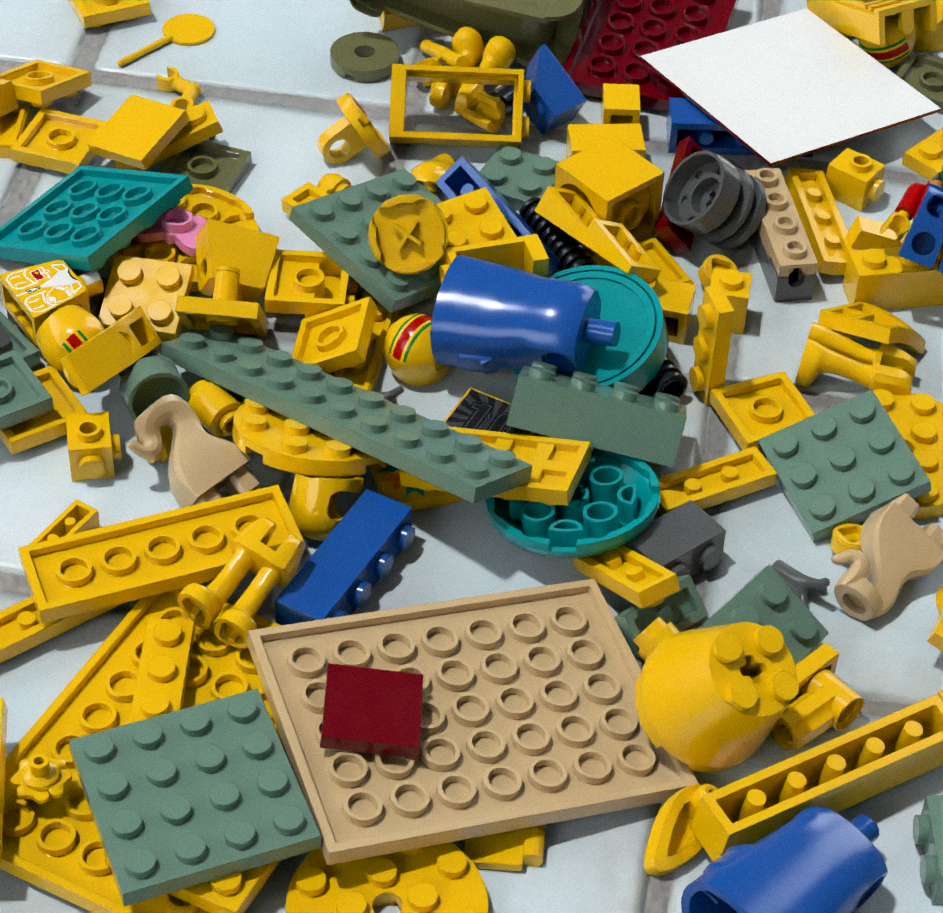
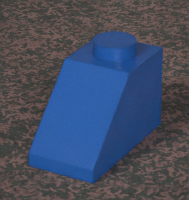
(552, 94)

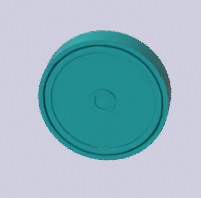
(642, 322)

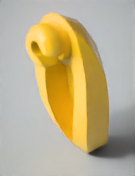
(430, 171)
(671, 839)

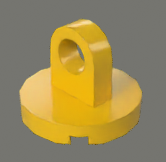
(355, 130)
(408, 234)

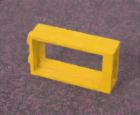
(455, 74)

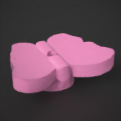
(175, 226)

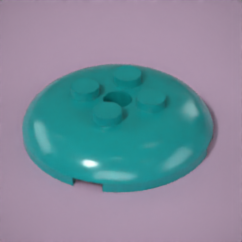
(606, 511)

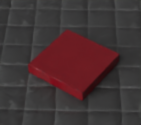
(372, 711)

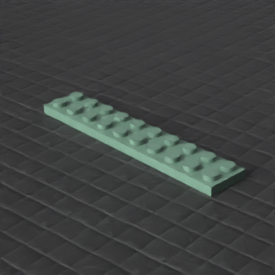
(349, 414)

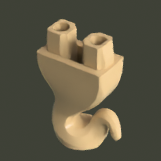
(197, 461)
(890, 554)

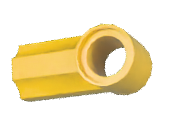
(823, 705)

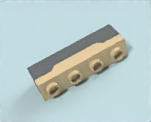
(782, 242)

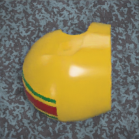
(897, 46)
(65, 332)
(410, 351)

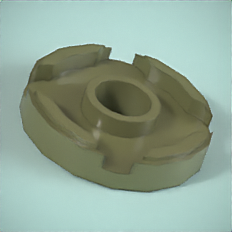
(364, 56)

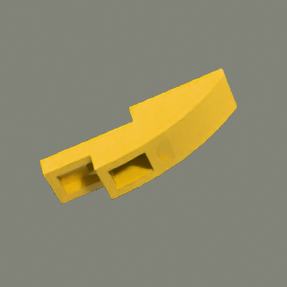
(110, 351)

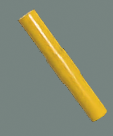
(445, 54)

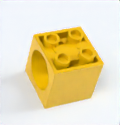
(615, 185)

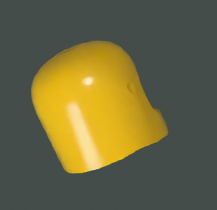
(315, 500)

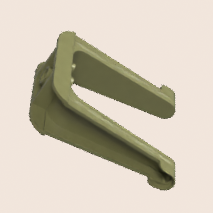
(523, 22)

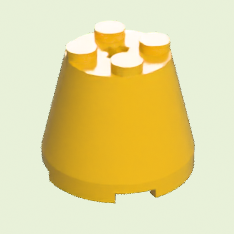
(715, 693)

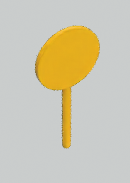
(179, 30)

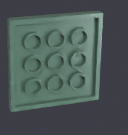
(340, 228)
(193, 796)

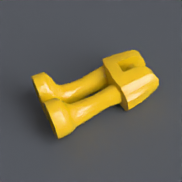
(469, 43)
(870, 367)
(249, 554)

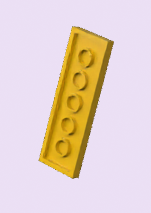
(146, 553)

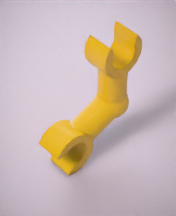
(189, 89)

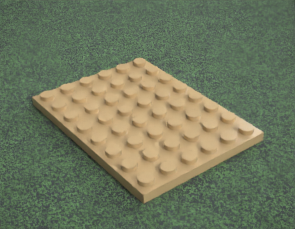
(519, 719)

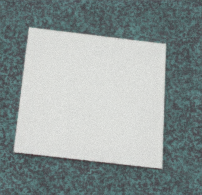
(789, 86)

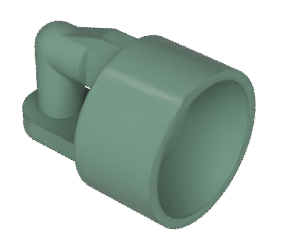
(149, 381)

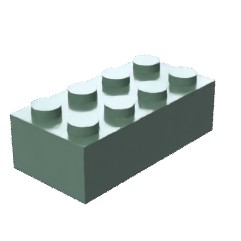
(606, 416)

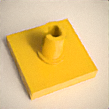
(223, 308)

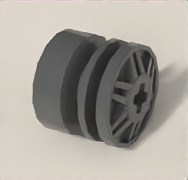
(714, 200)

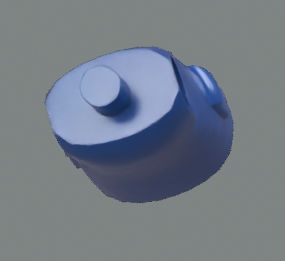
(510, 317)
(802, 867)

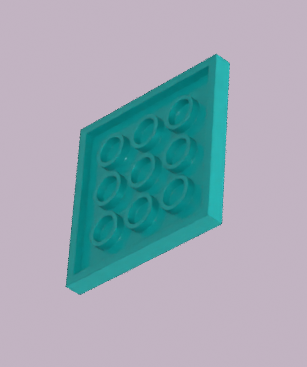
(90, 216)

